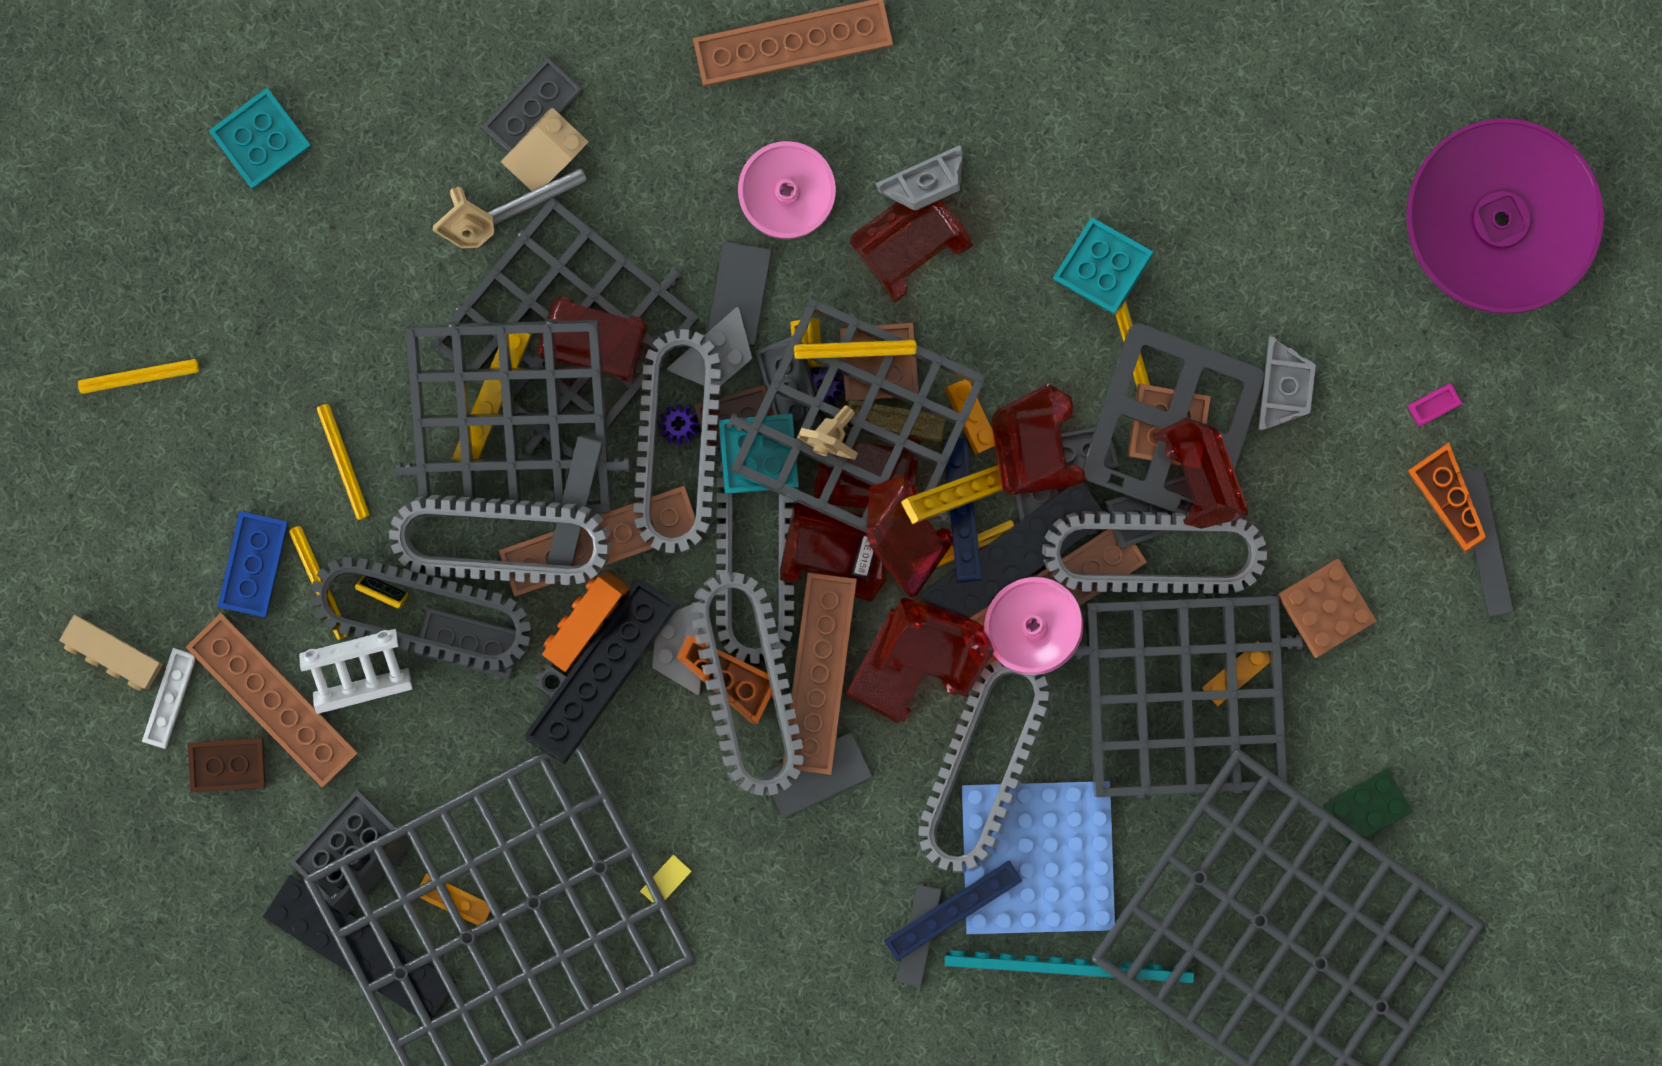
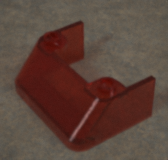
(1206, 471)

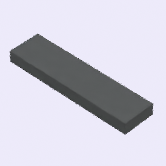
(913, 964)

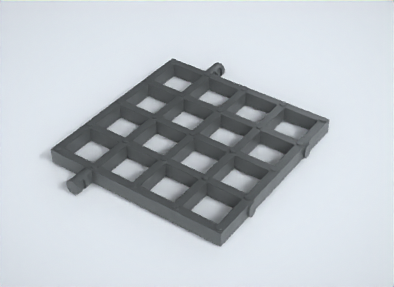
(593, 296)
(508, 417)
(858, 423)
(1185, 695)

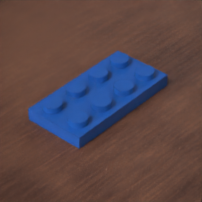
(253, 564)

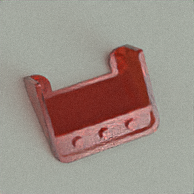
(906, 239)
(1031, 443)
(827, 548)
(905, 548)

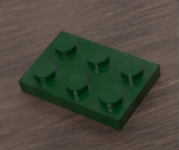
(1369, 805)

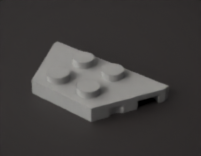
(925, 181)
(731, 344)
(1285, 386)
(668, 645)

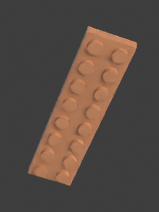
(792, 42)
(670, 516)
(1095, 557)
(821, 668)
(272, 700)

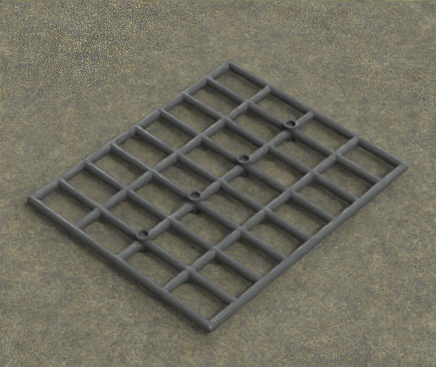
(532, 902)
(1259, 920)

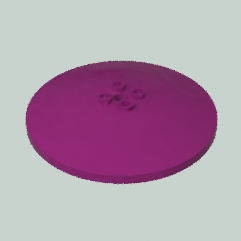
(1540, 188)

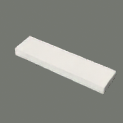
(169, 698)

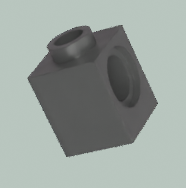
(542, 677)

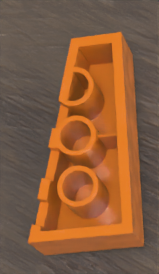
(1446, 492)
(585, 620)
(745, 685)

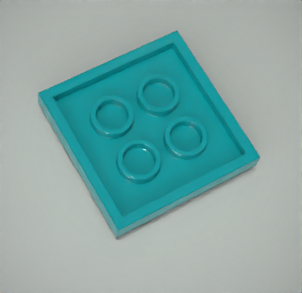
(260, 138)
(1103, 266)
(764, 457)

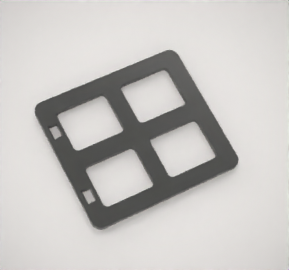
(1117, 403)

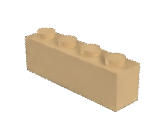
(110, 652)

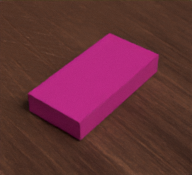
(1434, 404)

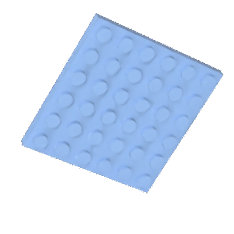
(1060, 849)

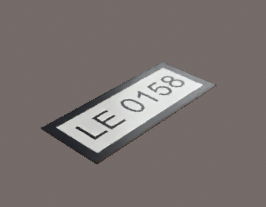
(863, 559)

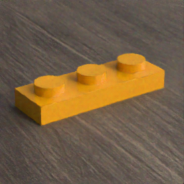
(977, 426)
(1247, 666)
(470, 907)

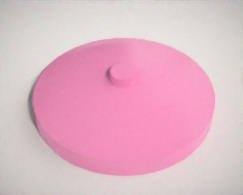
(786, 190)
(1034, 625)

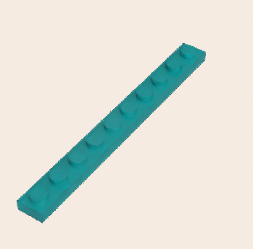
(1055, 965)

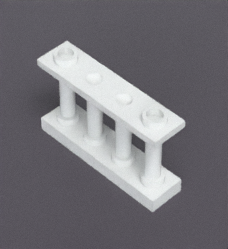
(362, 690)

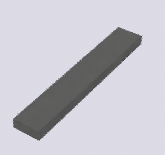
(576, 492)
(1488, 552)

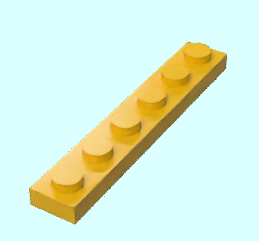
(490, 396)
(953, 494)

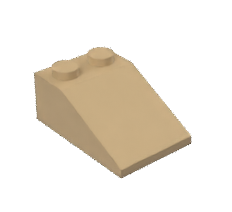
(544, 150)

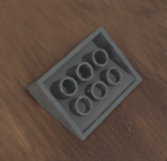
(347, 830)

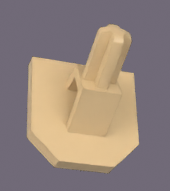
(465, 223)
(829, 435)

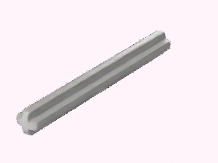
(538, 196)

